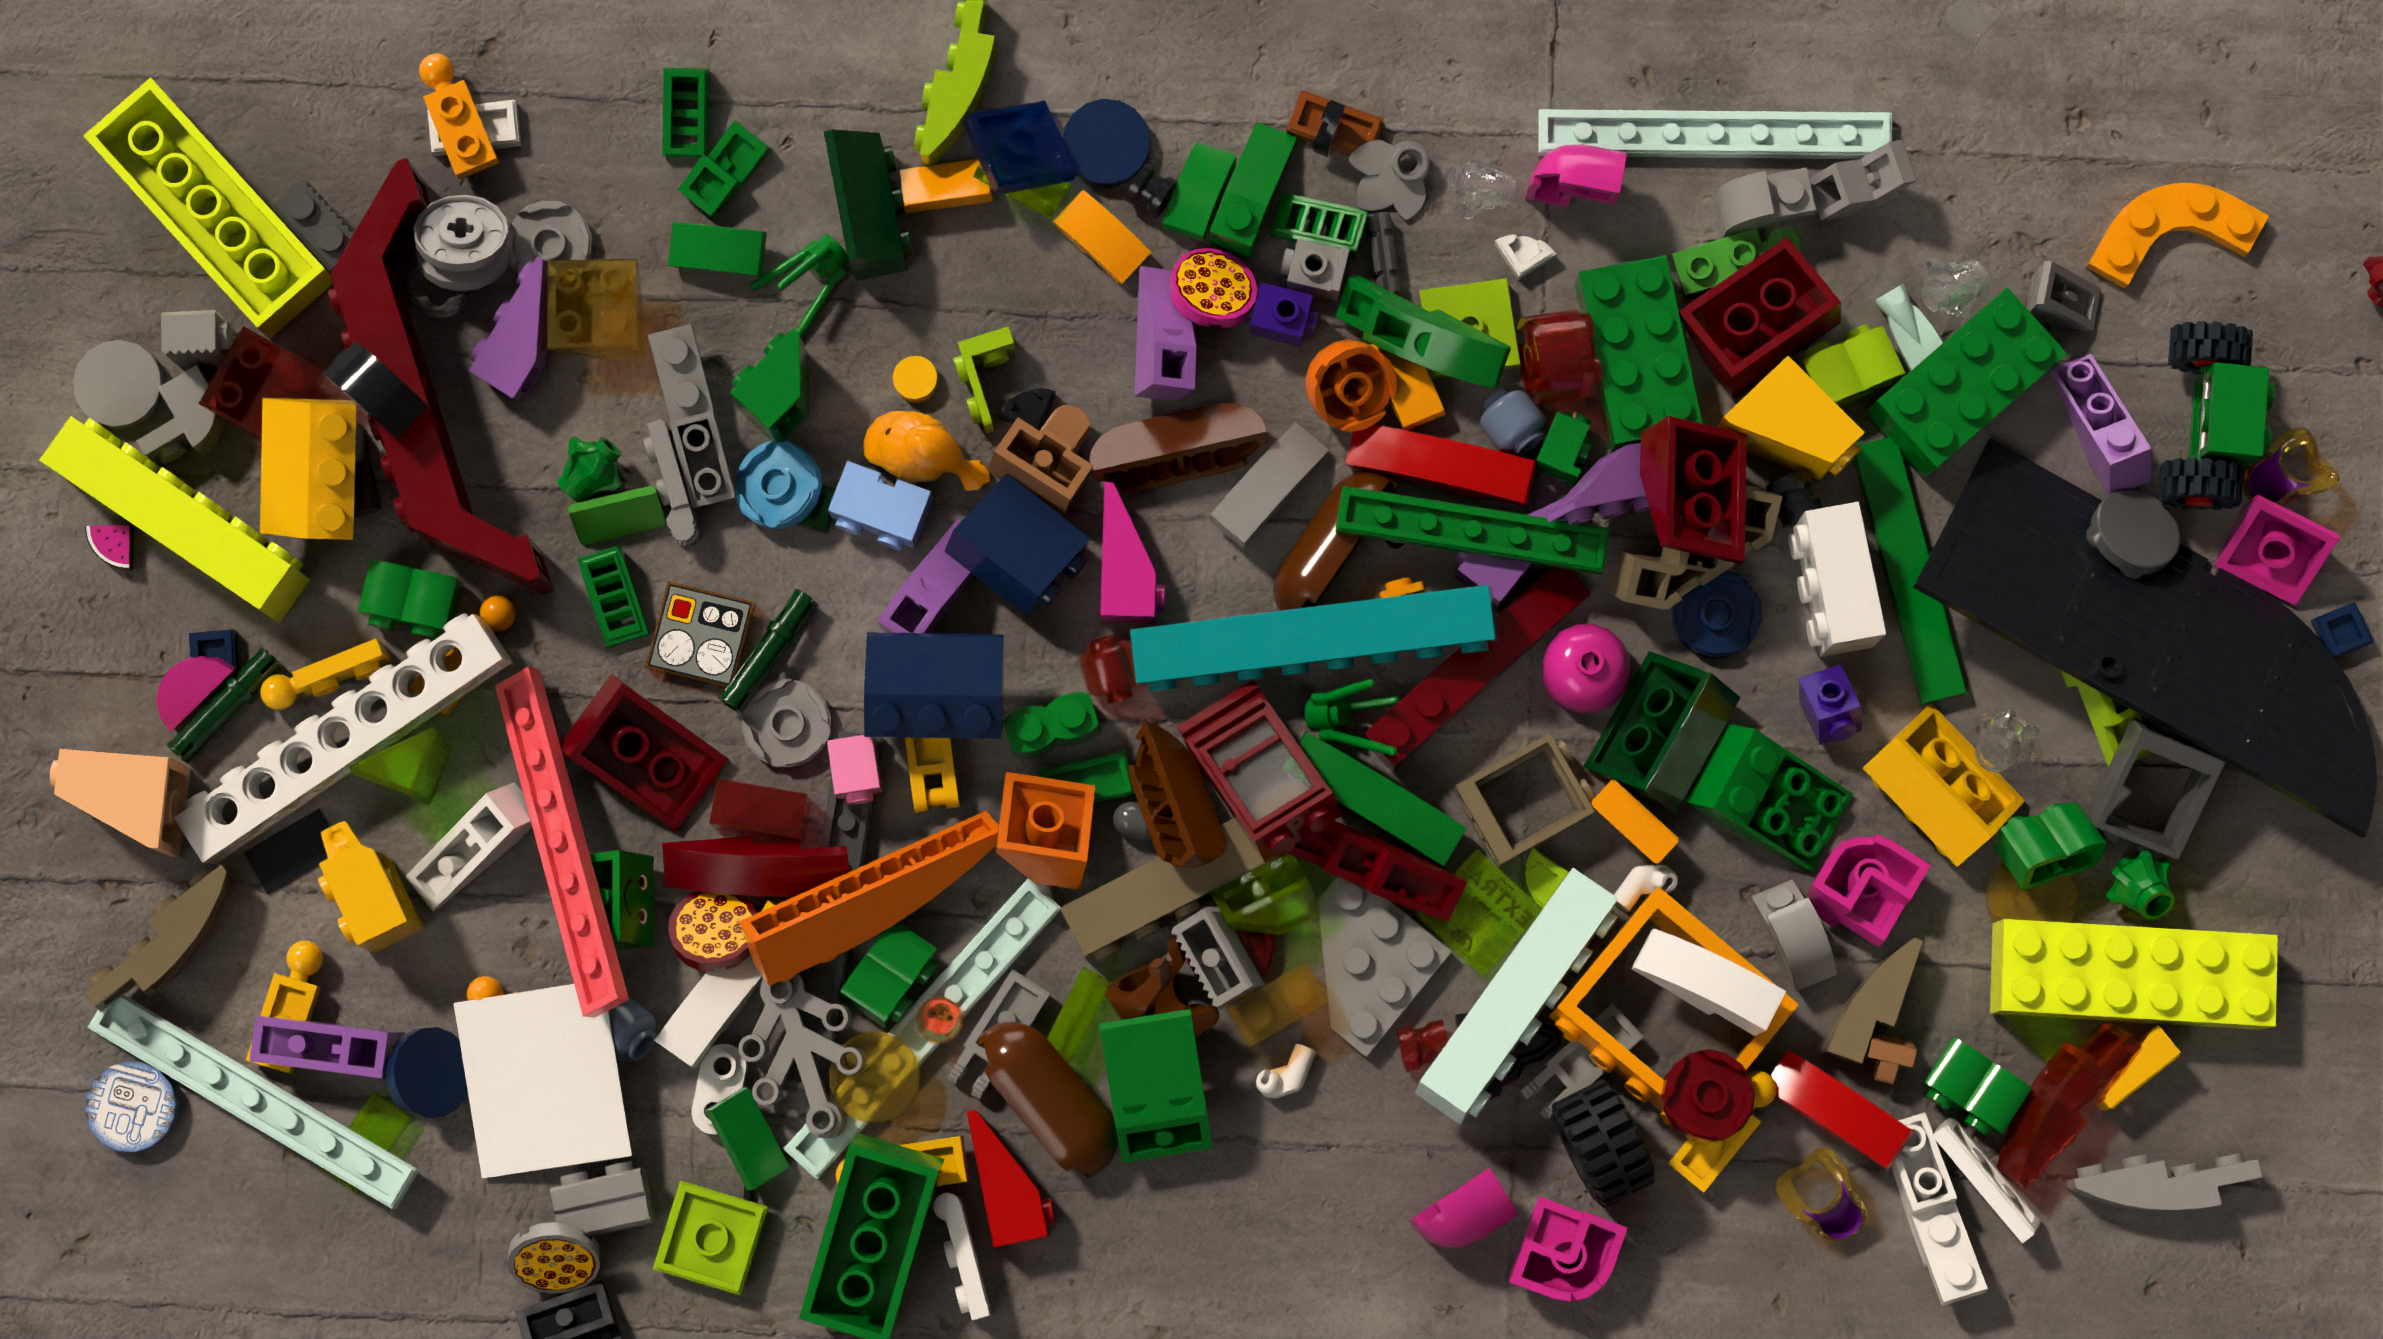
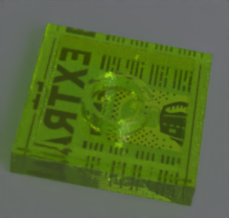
(1487, 916)

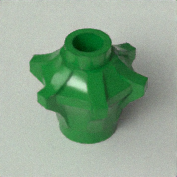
(590, 469)
(2142, 885)

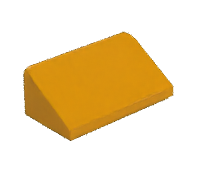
(943, 186)
(1634, 821)

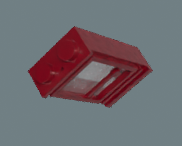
(1259, 771)

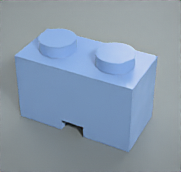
(887, 511)

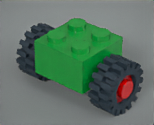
(2225, 418)

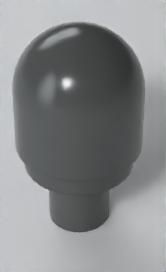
(1130, 821)

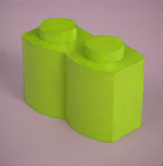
(1855, 366)

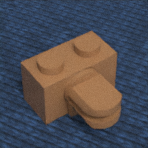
(1047, 458)

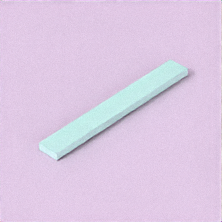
(1717, 133)
(962, 982)
(255, 1100)

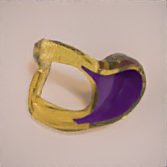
(2273, 482)
(1840, 1218)

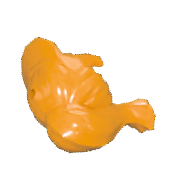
(919, 450)

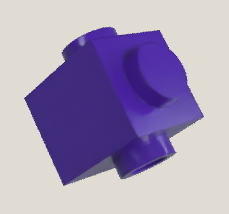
(1277, 301)
(1830, 705)

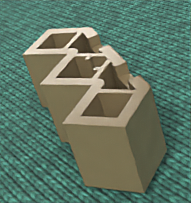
(1665, 579)

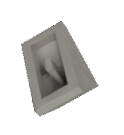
(2062, 298)

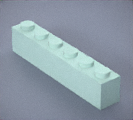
(1517, 996)

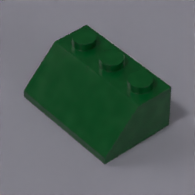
(868, 203)
(1663, 731)

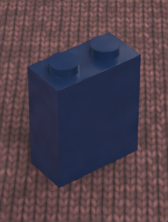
(1018, 546)

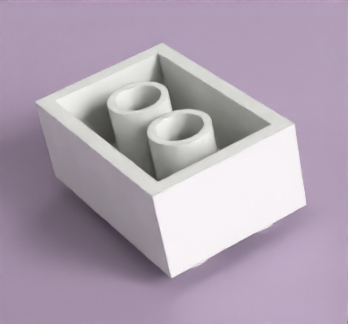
(1837, 580)

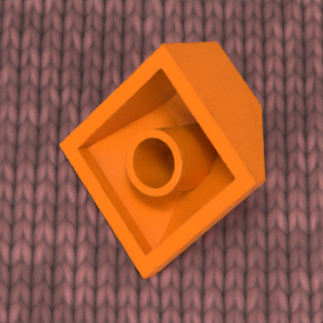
(1046, 828)

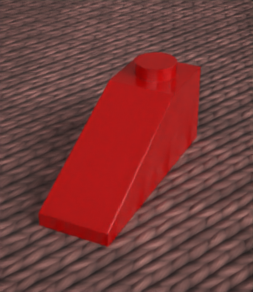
(1009, 1194)

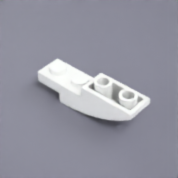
(1935, 1216)

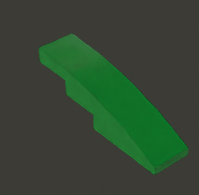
(1383, 802)

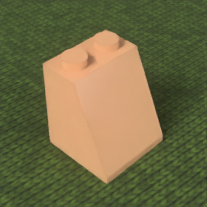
(127, 793)

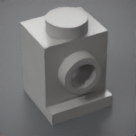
(1321, 283)

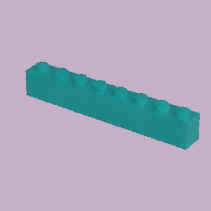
(1313, 636)

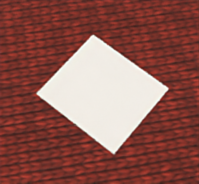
(540, 1082)

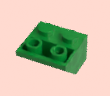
(777, 388)

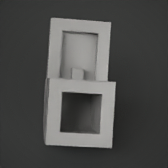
(1862, 183)
(1762, 199)
(191, 422)
(1796, 934)

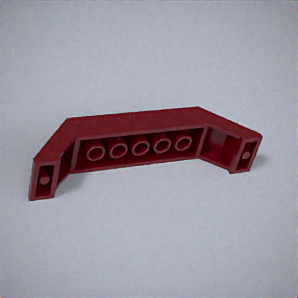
(422, 458)

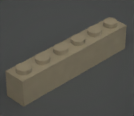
(1153, 893)

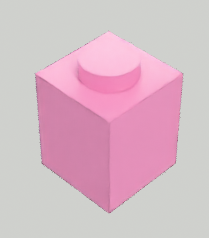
(855, 769)

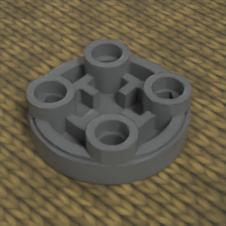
(2134, 532)

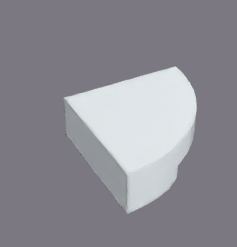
(1524, 253)

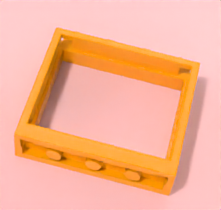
(1606, 1050)

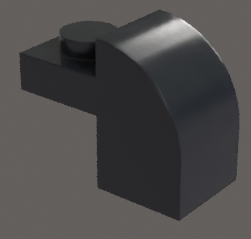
(376, 389)

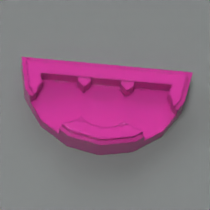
(187, 686)

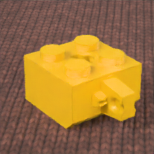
(366, 890)

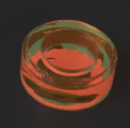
(939, 1020)

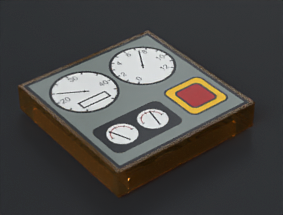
(700, 635)

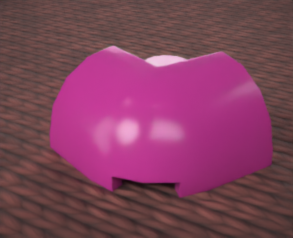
(1579, 173)
(1866, 885)
(1466, 1213)
(1566, 1252)

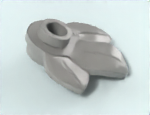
(1386, 181)

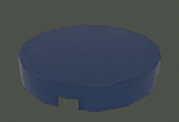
(1107, 142)
(1718, 617)
(427, 1073)

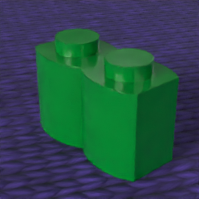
(409, 598)
(1039, 729)
(2049, 845)
(889, 973)
(1976, 1087)

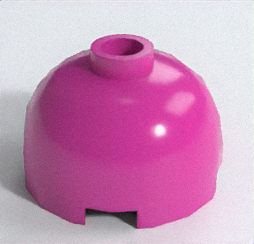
(1590, 687)

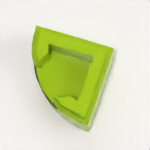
(1542, 877)

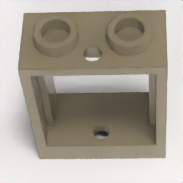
(1485, 824)

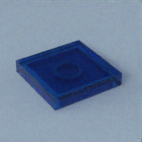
(1019, 147)

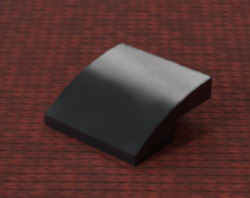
(574, 1315)

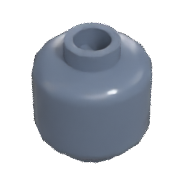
(1513, 422)
(632, 1030)

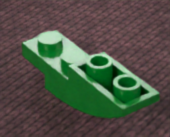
(1422, 336)

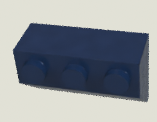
(934, 685)

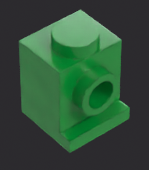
(1565, 446)

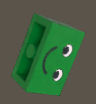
(627, 896)

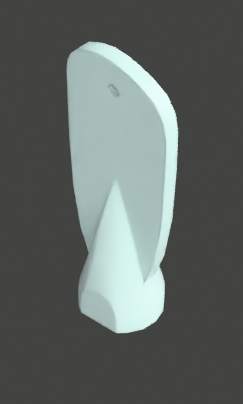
(1908, 326)

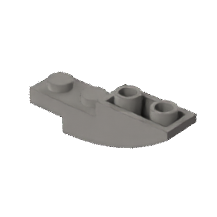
(692, 416)
(2148, 1187)

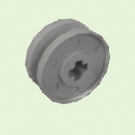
(462, 242)

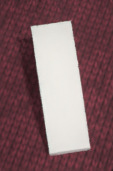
(1709, 981)
(709, 1011)

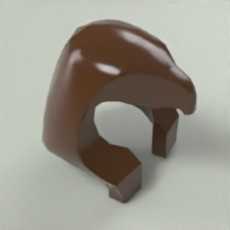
(1154, 990)

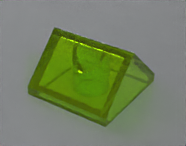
(408, 767)

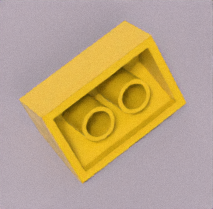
(308, 468)
(1942, 786)

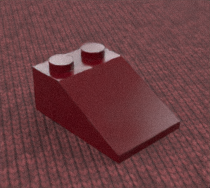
(1696, 487)
(643, 752)

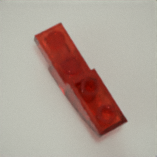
(2050, 1112)

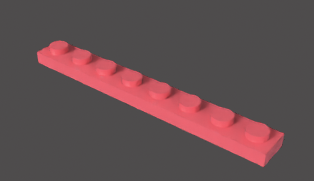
(561, 843)

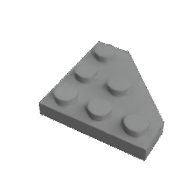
(1371, 961)

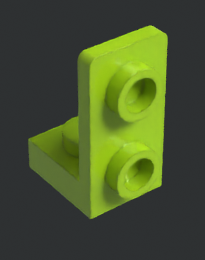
(990, 350)

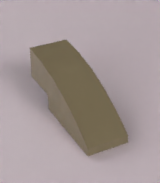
(1872, 1004)

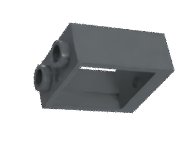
(2188, 807)

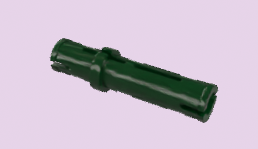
(773, 644)
(224, 705)

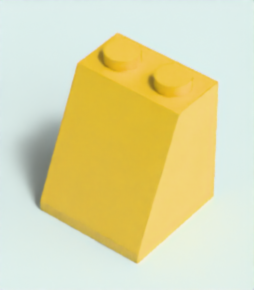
(1795, 423)

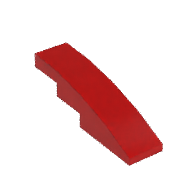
(1442, 463)

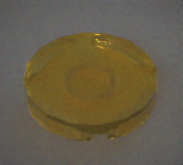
(2049, 902)
(886, 1083)

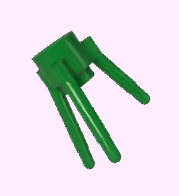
(822, 260)
(1330, 713)

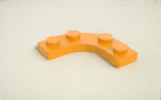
(2169, 210)

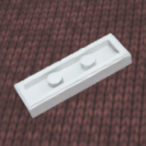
(1987, 1179)

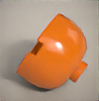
(1350, 384)

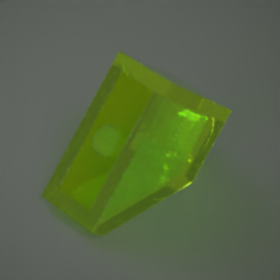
(1268, 898)

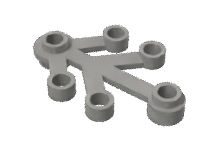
(799, 1047)

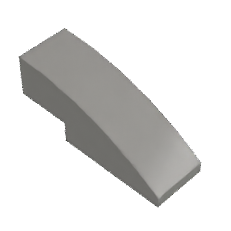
(1268, 485)

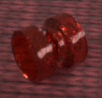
(1432, 1038)

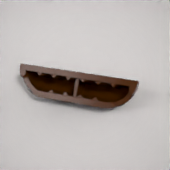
(1177, 447)
(1321, 551)
(1175, 801)
(1049, 1097)

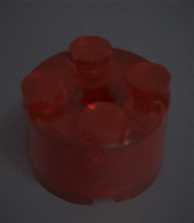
(1558, 356)

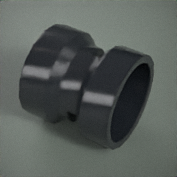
(1795, 496)

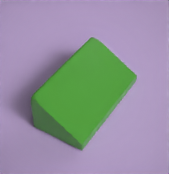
(617, 515)

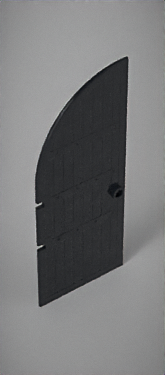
(2174, 645)

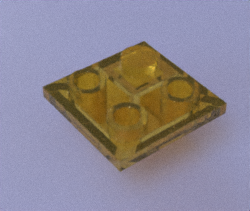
(595, 308)

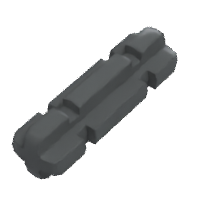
(1383, 251)

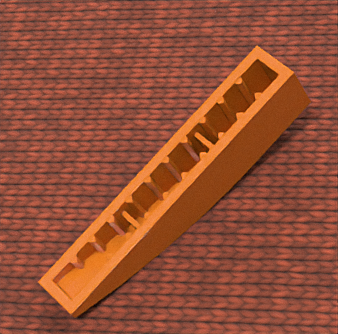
(863, 901)

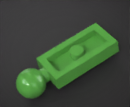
(1711, 263)

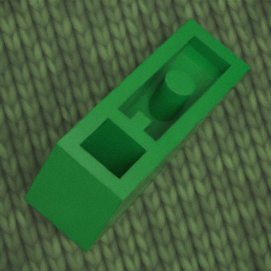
(1252, 190)

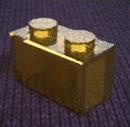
(1277, 1006)

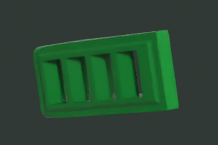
(685, 75)
(1323, 209)
(592, 583)

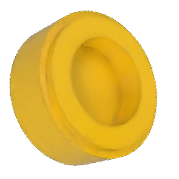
(915, 379)

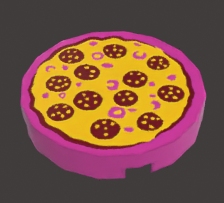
(1213, 288)

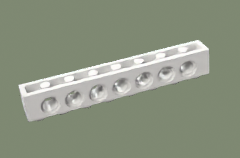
(203, 818)

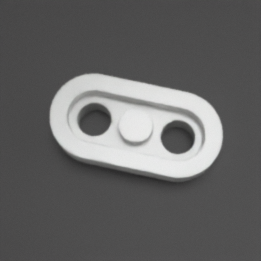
(715, 1087)

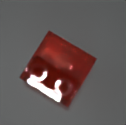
(257, 371)

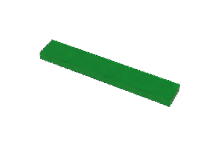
(1472, 530)
(1903, 558)

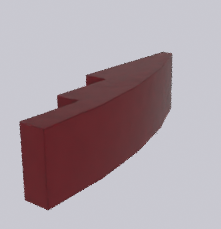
(748, 868)
(1383, 869)

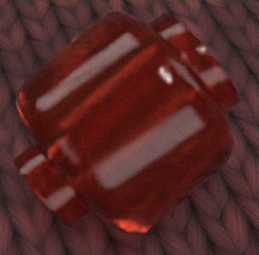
(1108, 668)

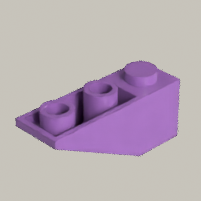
(1164, 341)
(518, 344)
(2103, 425)
(1605, 489)
(926, 592)

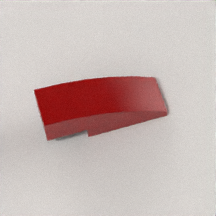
(1839, 1110)

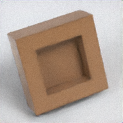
(1888, 1054)

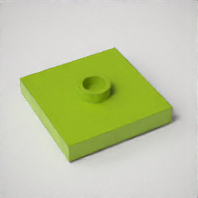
(1480, 305)
(710, 1238)

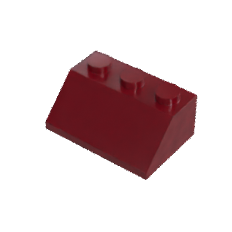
(1760, 316)

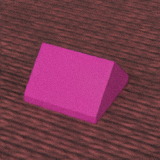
(2276, 549)

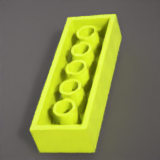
(209, 208)
(168, 513)
(2134, 974)

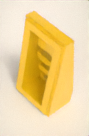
(2147, 1062)

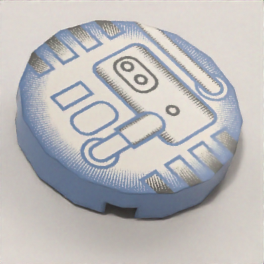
(132, 1107)

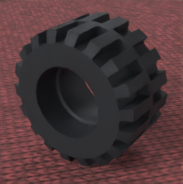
(1603, 1143)

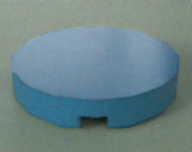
(778, 484)

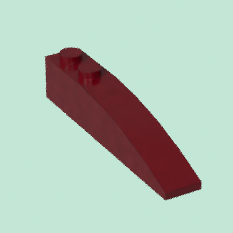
(1467, 675)

